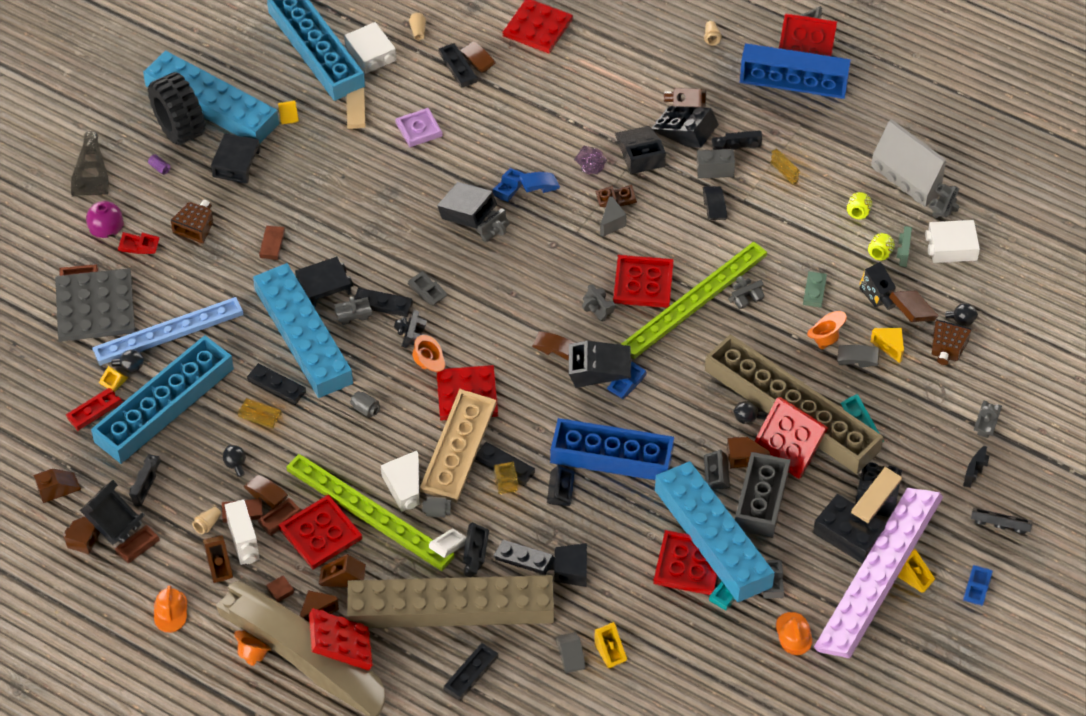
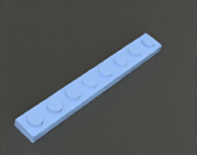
(169, 330)

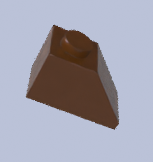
(740, 450)
(55, 484)
(81, 535)
(217, 558)
(341, 571)

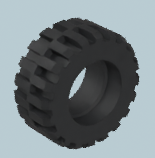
(176, 108)

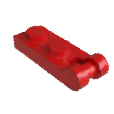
(93, 409)

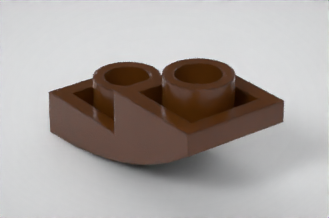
(478, 56)
(622, 196)
(554, 343)
(266, 490)

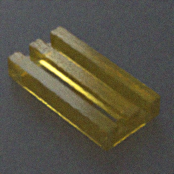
(785, 166)
(258, 415)

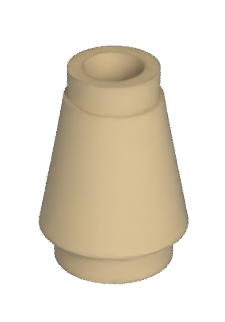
(417, 23)
(712, 33)
(206, 520)

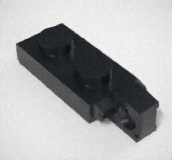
(738, 140)
(144, 480)
(475, 548)

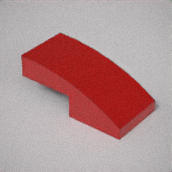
(138, 244)

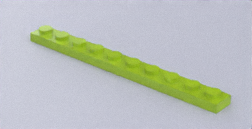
(695, 299)
(367, 510)

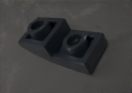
(715, 203)
(976, 466)

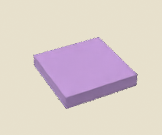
(418, 127)

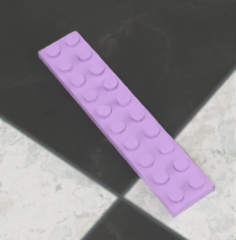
(878, 572)

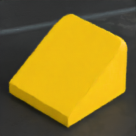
(288, 112)
(112, 378)

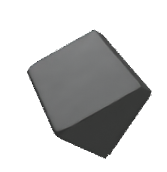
(717, 470)

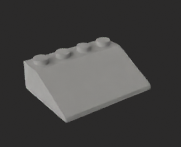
(909, 163)

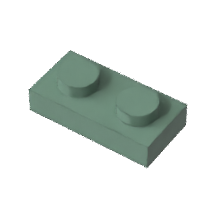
(903, 252)
(814, 289)

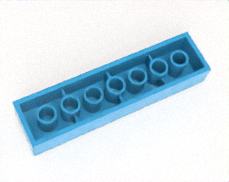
(317, 46)
(219, 100)
(303, 330)
(162, 399)
(714, 531)

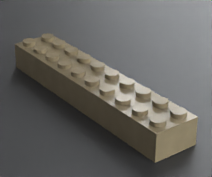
(763, 382)
(451, 601)

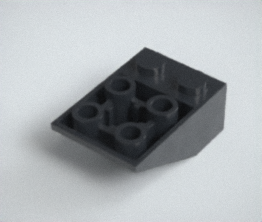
(686, 125)
(641, 149)
(598, 362)
(868, 476)

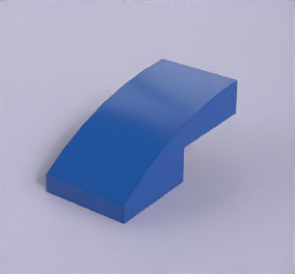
(539, 180)
(509, 185)
(625, 386)
(977, 585)

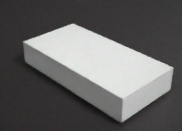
(448, 543)

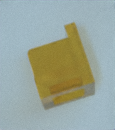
(505, 478)

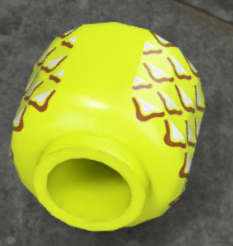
(859, 205)
(881, 246)

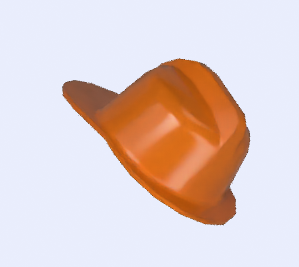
(826, 330)
(428, 353)
(170, 610)
(794, 633)
(250, 647)

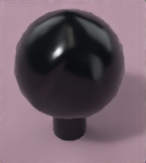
(963, 314)
(129, 361)
(747, 412)
(234, 458)

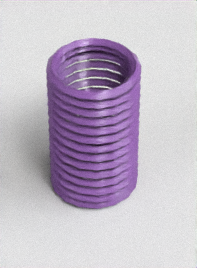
(159, 166)

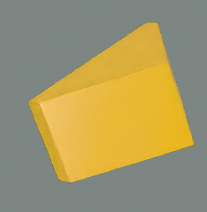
(889, 341)
(916, 572)
(609, 645)

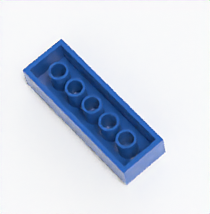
(794, 71)
(611, 449)

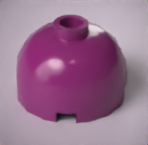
(104, 219)

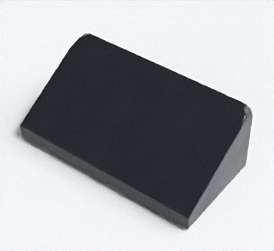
(560, 486)

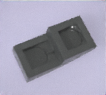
(426, 289)
(863, 355)
(777, 590)

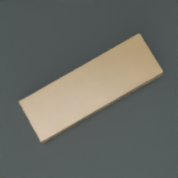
(356, 109)
(876, 495)

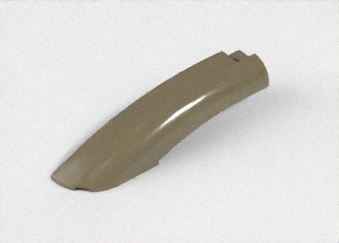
(291, 638)

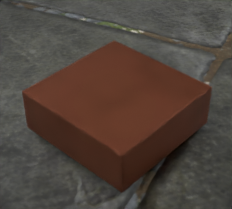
(280, 589)

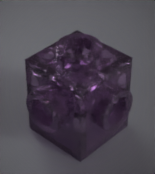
(591, 160)

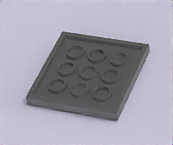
(94, 305)

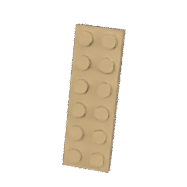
(458, 445)

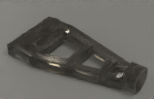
(90, 185)

